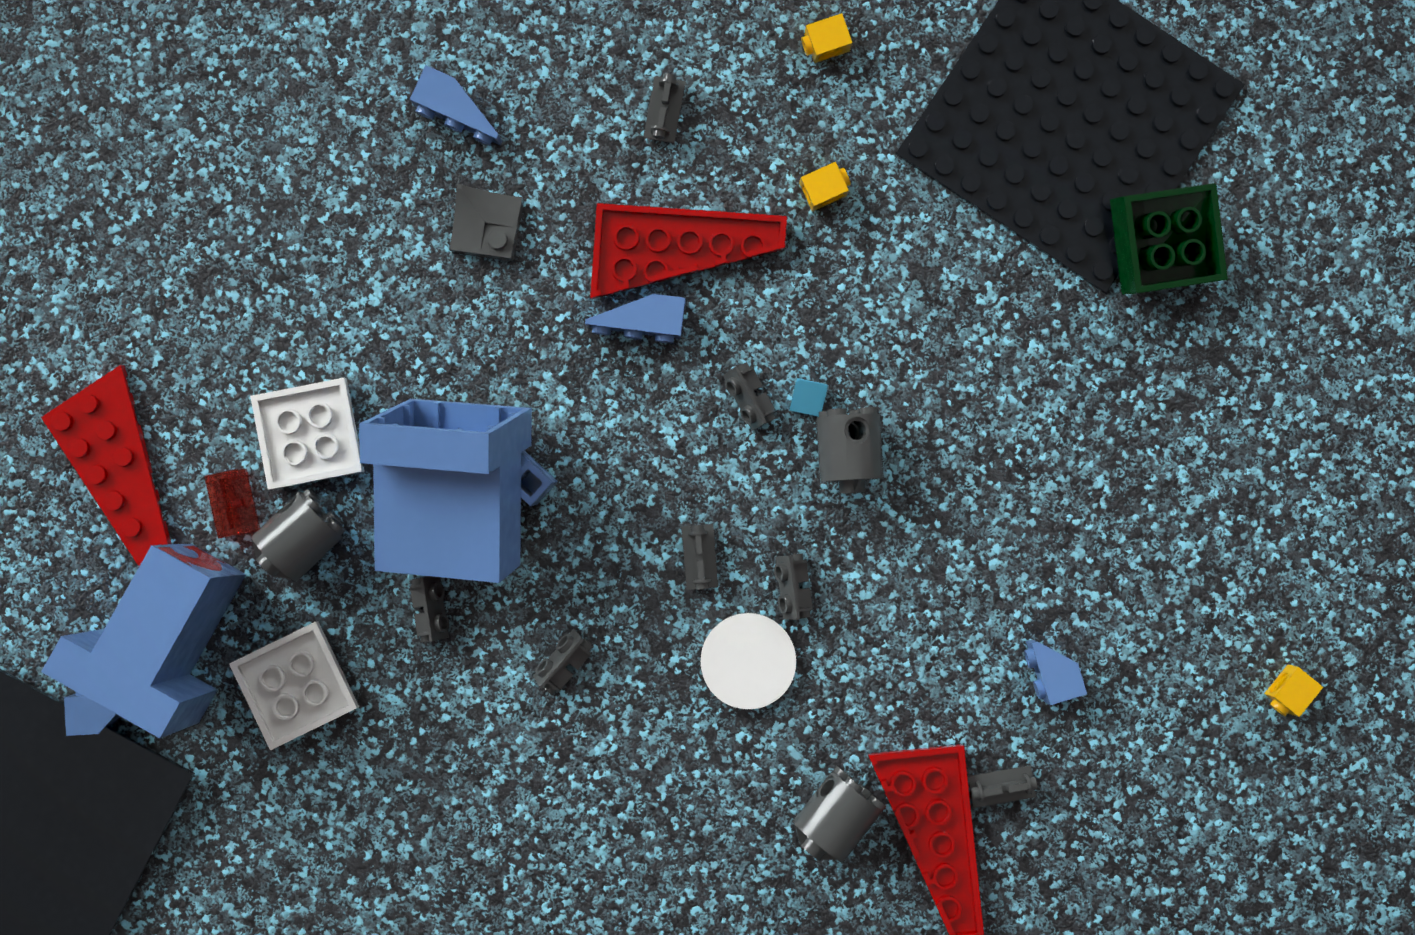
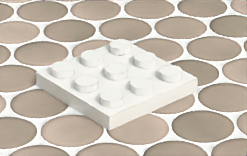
(307, 433)
(294, 685)

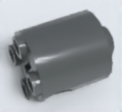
(851, 457)
(297, 537)
(836, 817)

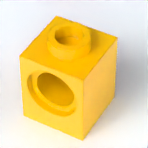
(826, 38)
(825, 185)
(1292, 691)

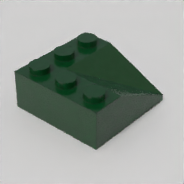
(1168, 239)

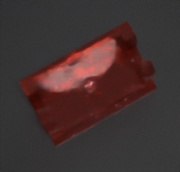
(232, 503)

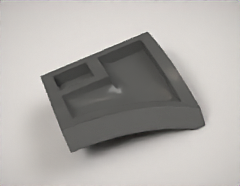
(486, 223)

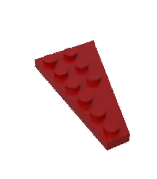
(657, 243)
(111, 457)
(934, 813)

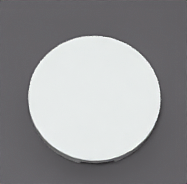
(748, 661)

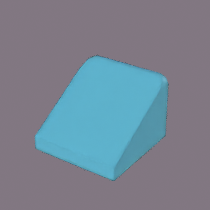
(808, 397)

